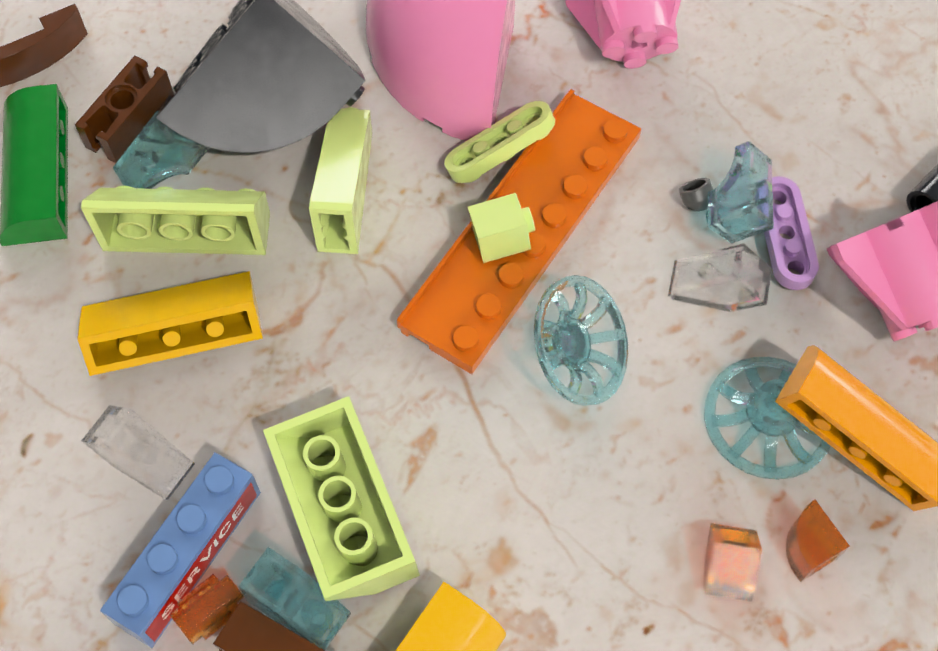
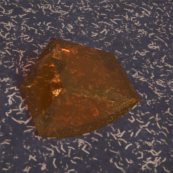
(813, 542)
(731, 562)

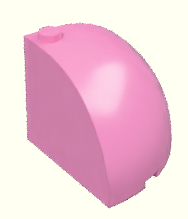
(443, 58)

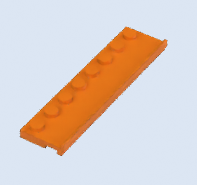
(558, 178)

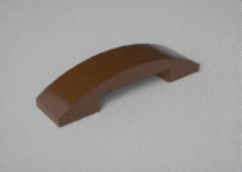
(40, 50)

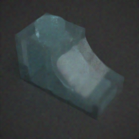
(157, 156)
(744, 198)

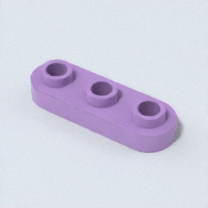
(798, 251)

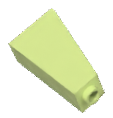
(341, 182)

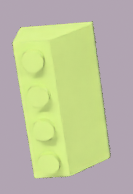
(179, 220)
(340, 502)

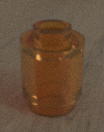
(206, 608)

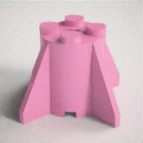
(629, 28)
(897, 269)

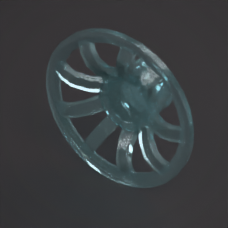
(570, 343)
(765, 417)

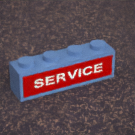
(182, 549)

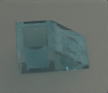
(293, 599)

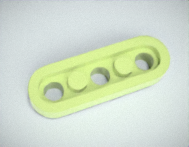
(500, 142)

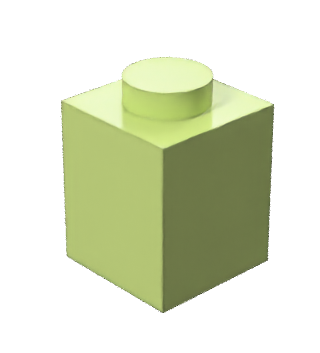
(501, 227)

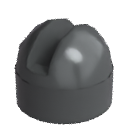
(695, 194)

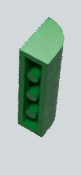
(34, 166)

